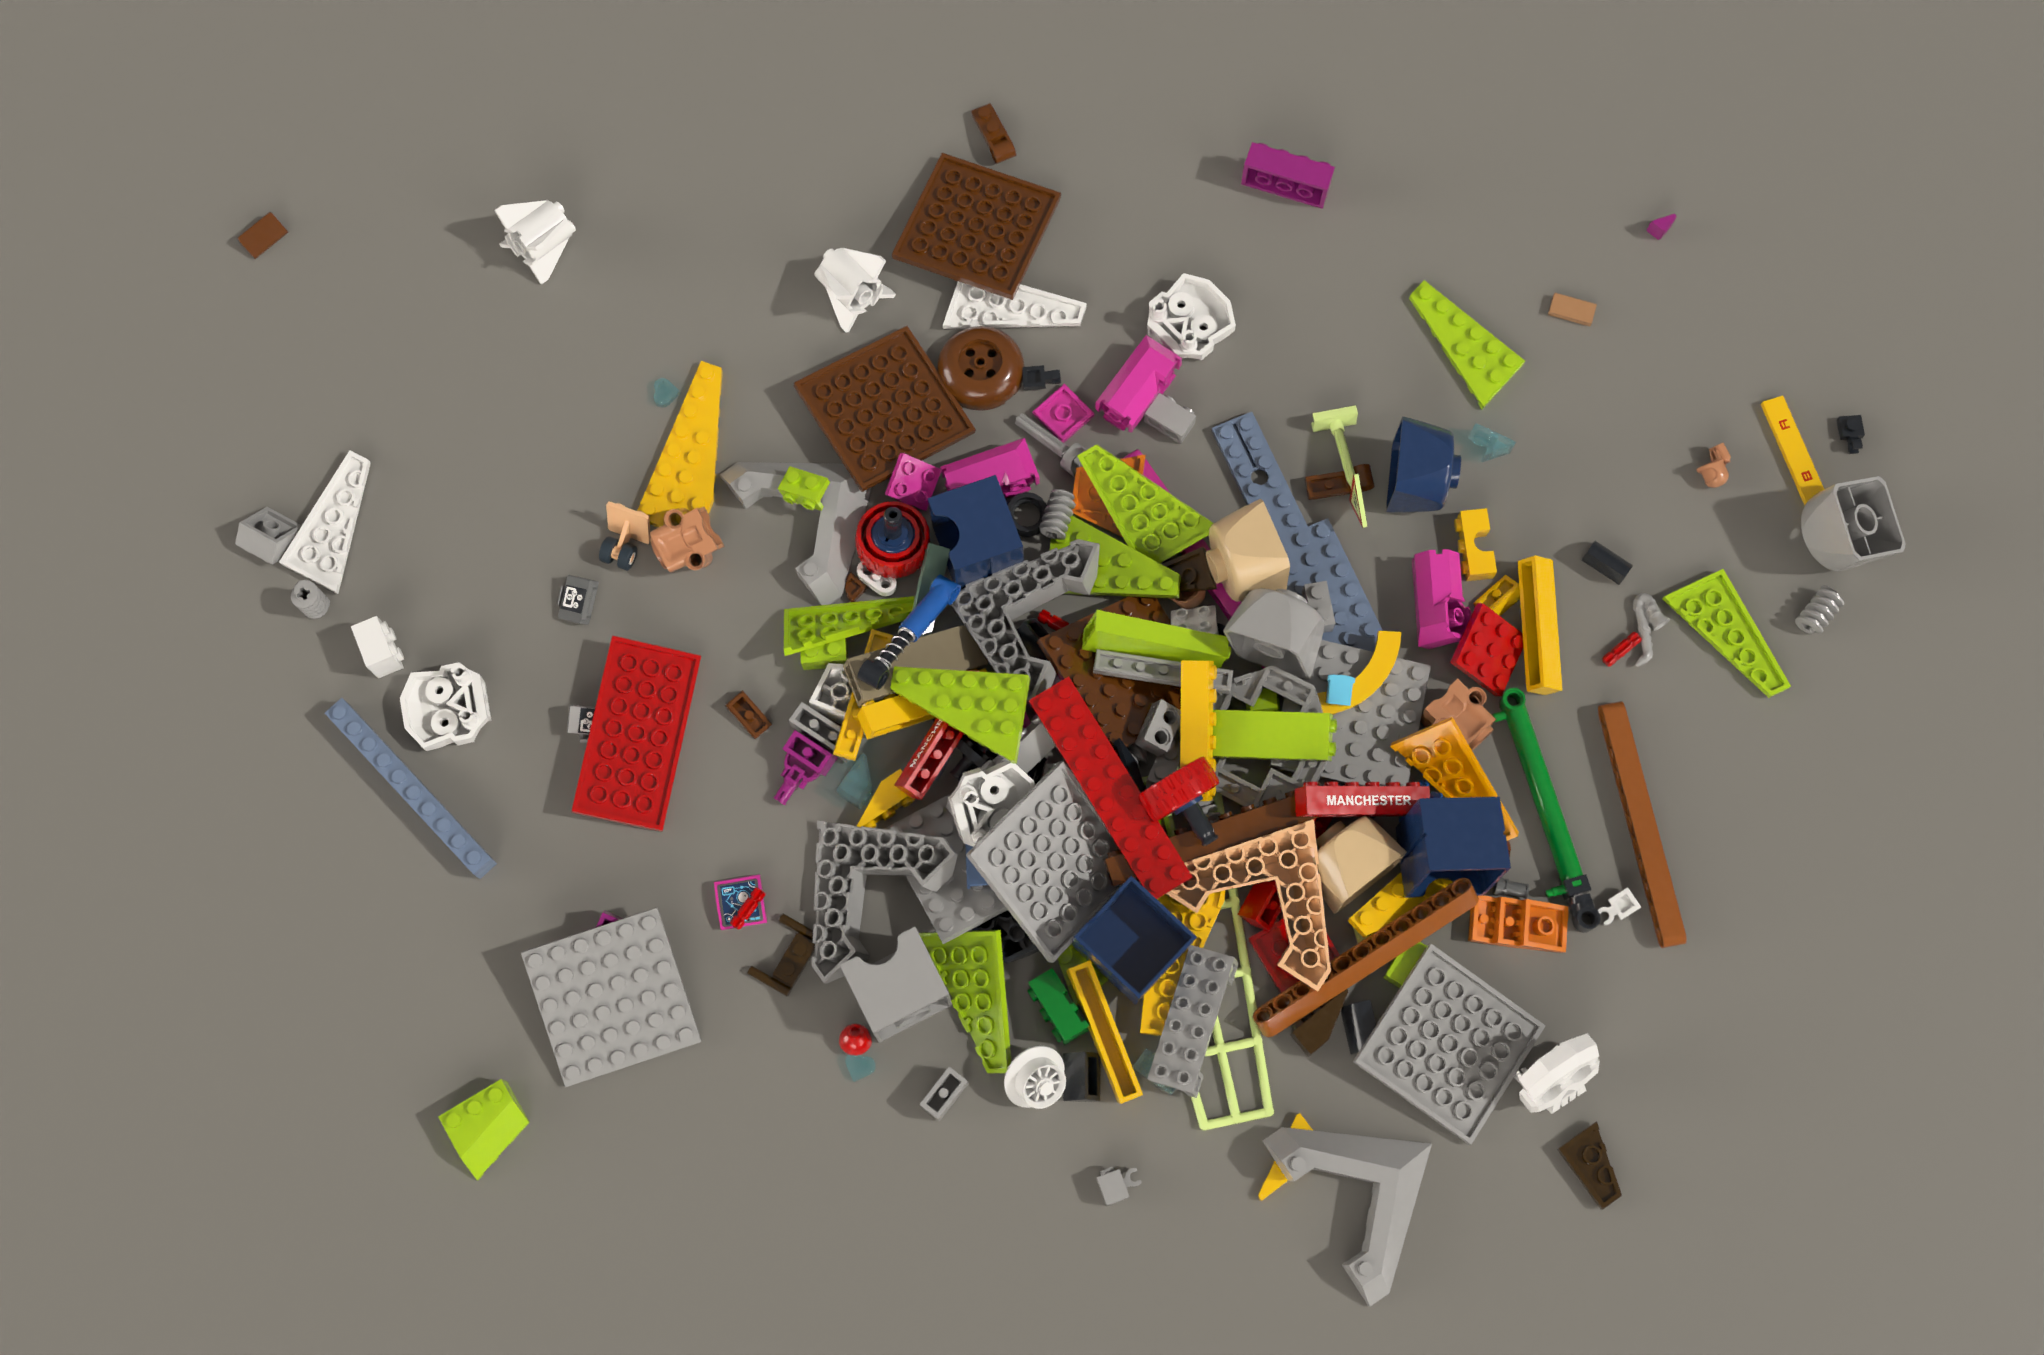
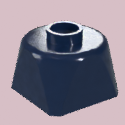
(1421, 467)

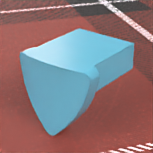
(1339, 689)

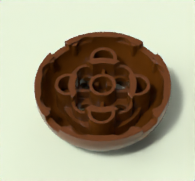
(979, 390)

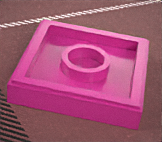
(1063, 413)

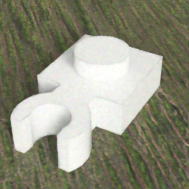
(1621, 904)

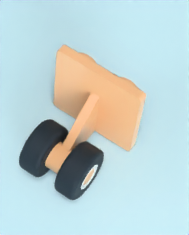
(630, 525)

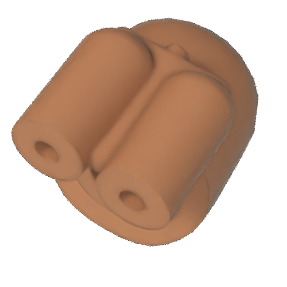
(1715, 472)

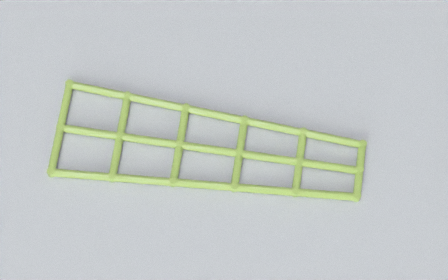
(1220, 1048)

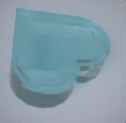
(665, 392)
(860, 1066)

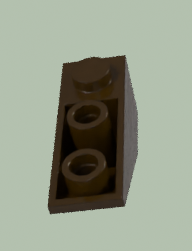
(1319, 1027)

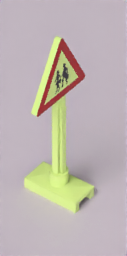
(1336, 420)

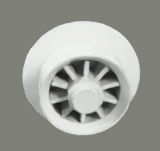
(1035, 1078)

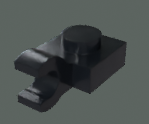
(1036, 377)
(1852, 430)

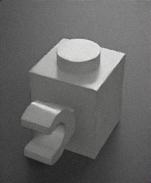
(1114, 1186)

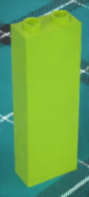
(1153, 639)
(1274, 735)

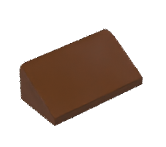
(262, 235)

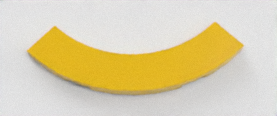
(1373, 675)

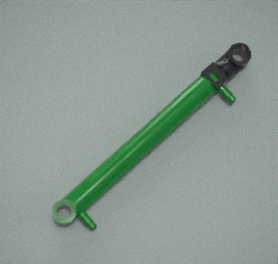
(1572, 879)

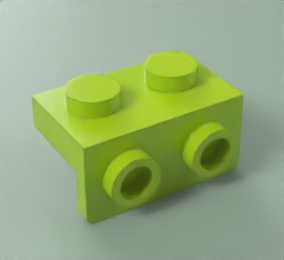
(803, 488)

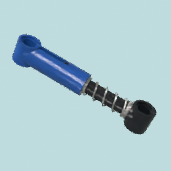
(942, 592)

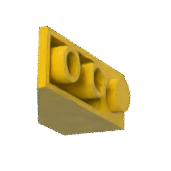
(885, 802)

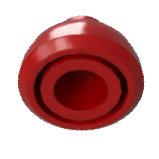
(855, 1039)

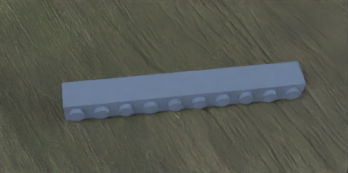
(411, 788)

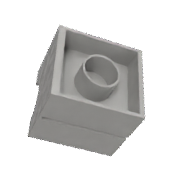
(898, 987)

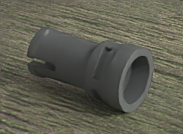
(1506, 887)

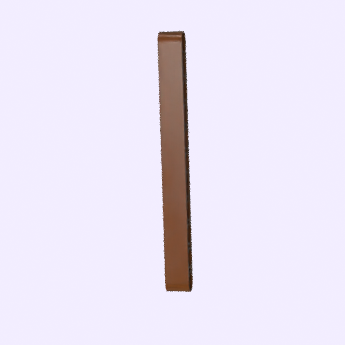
(1642, 825)
(1368, 956)

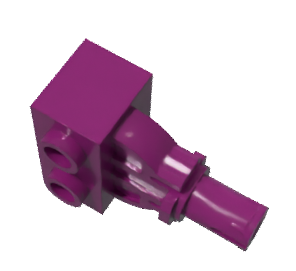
(802, 764)

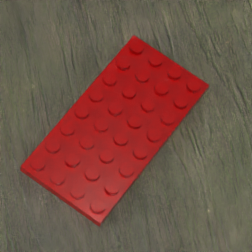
(636, 734)

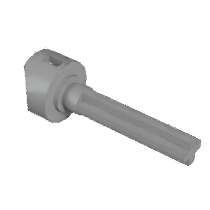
(1068, 454)

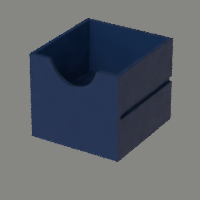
(976, 529)
(1453, 842)
(1133, 940)

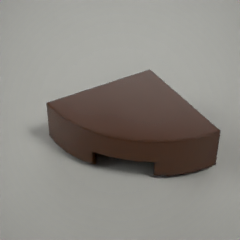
(854, 587)

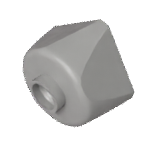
(1852, 524)
(1276, 631)

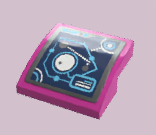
(732, 894)

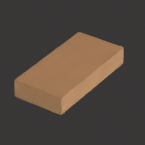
(1572, 309)

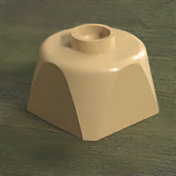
(1247, 552)
(1354, 859)

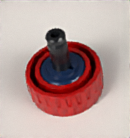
(892, 539)
(1181, 793)

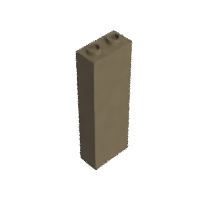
(941, 650)

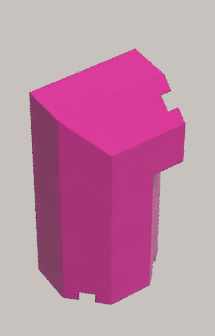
(1138, 384)
(1009, 462)
(1439, 598)

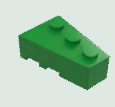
(1057, 1007)

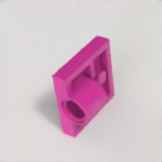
(913, 481)

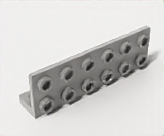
(1192, 1019)

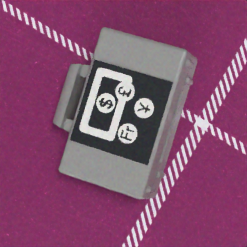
(580, 720)

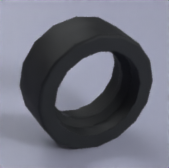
(1032, 498)

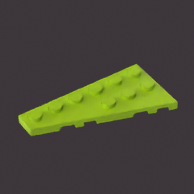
(1472, 350)
(1723, 620)
(828, 623)

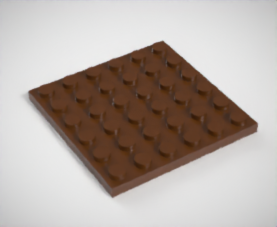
(976, 226)
(884, 405)
(1115, 702)

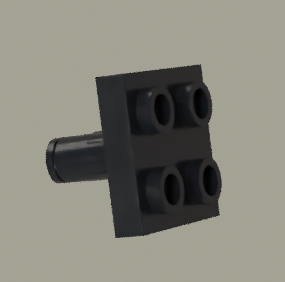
(970, 760)

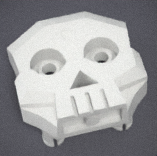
(1203, 307)
(426, 710)
(975, 792)
(1559, 1075)

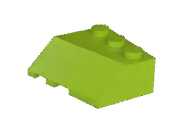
(484, 1126)

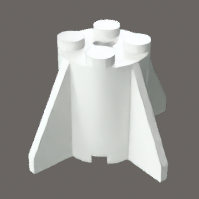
(537, 233)
(852, 282)

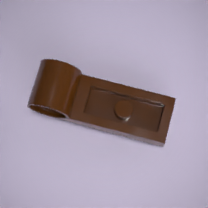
(994, 133)
(1336, 484)

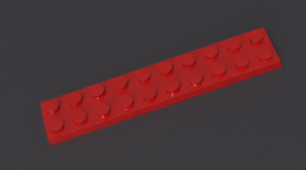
(1109, 788)

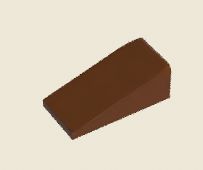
(748, 714)

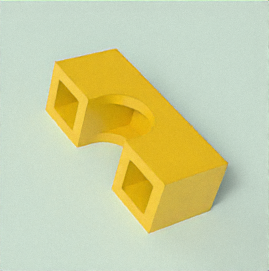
(1475, 563)

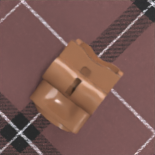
(680, 543)
(1471, 718)

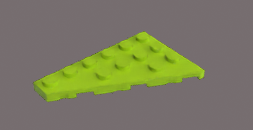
(1142, 510)
(1120, 567)
(979, 704)
(975, 979)

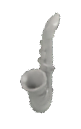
(1647, 613)

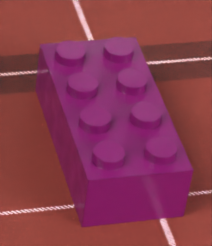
(1287, 175)

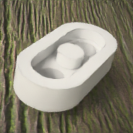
(875, 582)

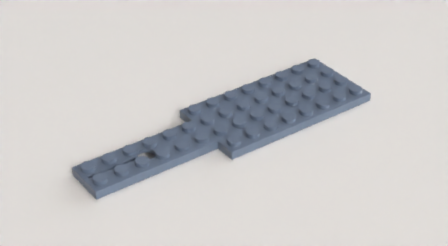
(1312, 549)

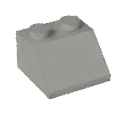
(266, 534)

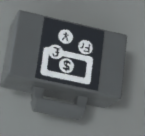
(577, 599)

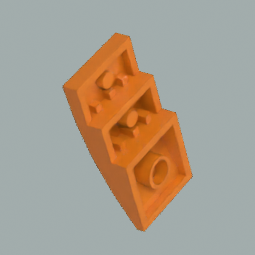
(1519, 924)

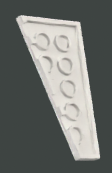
(1028, 309)
(326, 535)

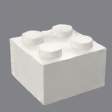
(378, 646)

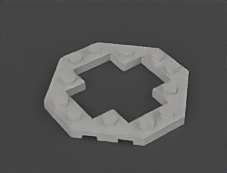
(1247, 689)

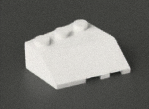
(832, 694)

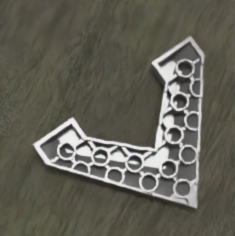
(835, 540)
(994, 601)
(843, 862)
(1396, 1176)

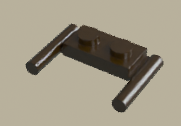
(793, 960)

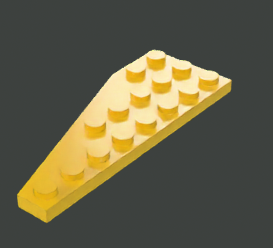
(689, 458)
(1159, 998)

